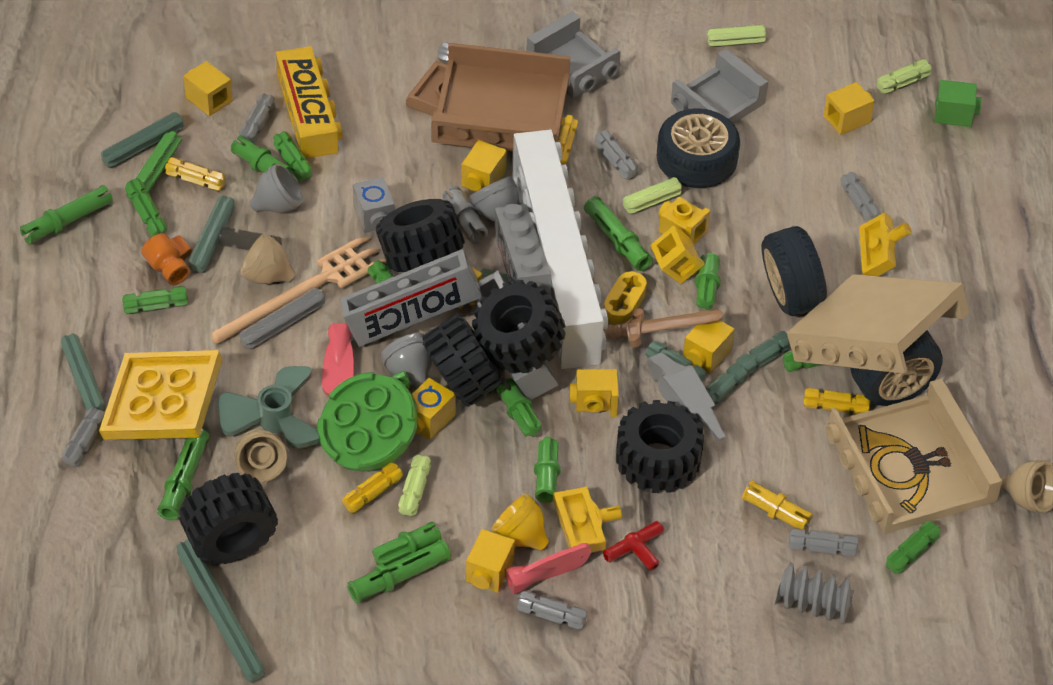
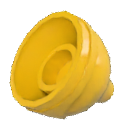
(523, 523)

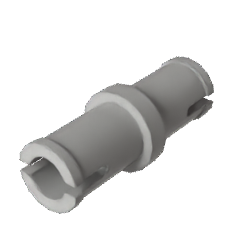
(466, 214)

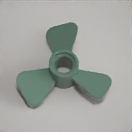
(270, 409)

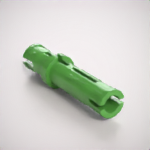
(55, 220)
(624, 241)
(179, 484)
(385, 577)

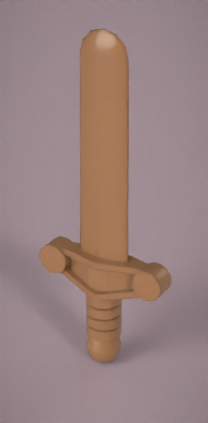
(637, 326)

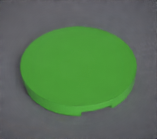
(368, 422)

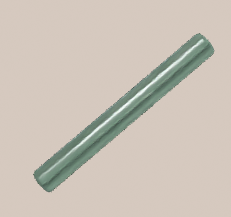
(221, 613)

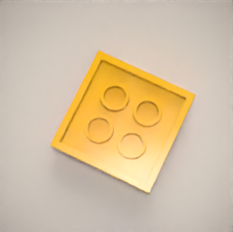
(161, 395)

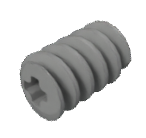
(815, 592)

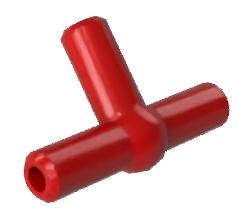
(635, 542)

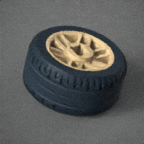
(698, 147)
(794, 270)
(888, 388)

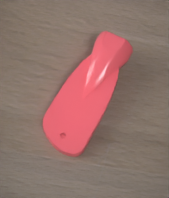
(338, 358)
(556, 564)

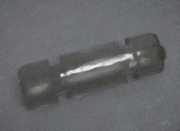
(242, 239)

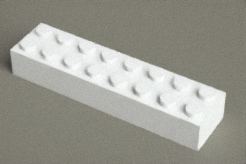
(543, 188)

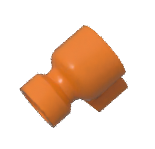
(167, 257)

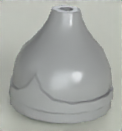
(276, 191)
(494, 196)
(409, 356)

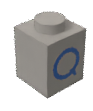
(372, 202)

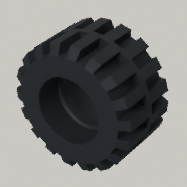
(419, 234)
(532, 342)
(462, 360)
(659, 467)
(228, 518)

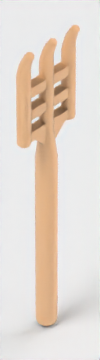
(328, 274)

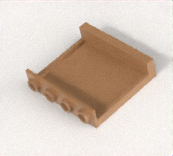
(499, 93)

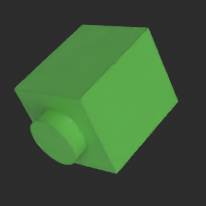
(956, 103)

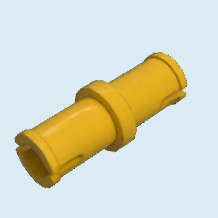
(776, 505)

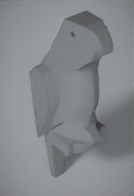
(685, 388)

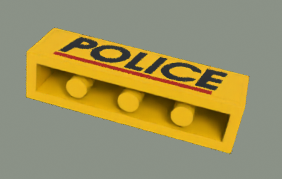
(307, 102)

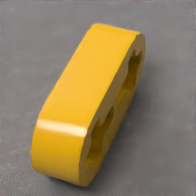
(619, 296)

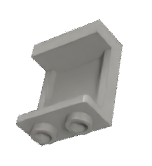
(588, 61)
(727, 89)

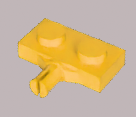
(879, 242)
(582, 518)

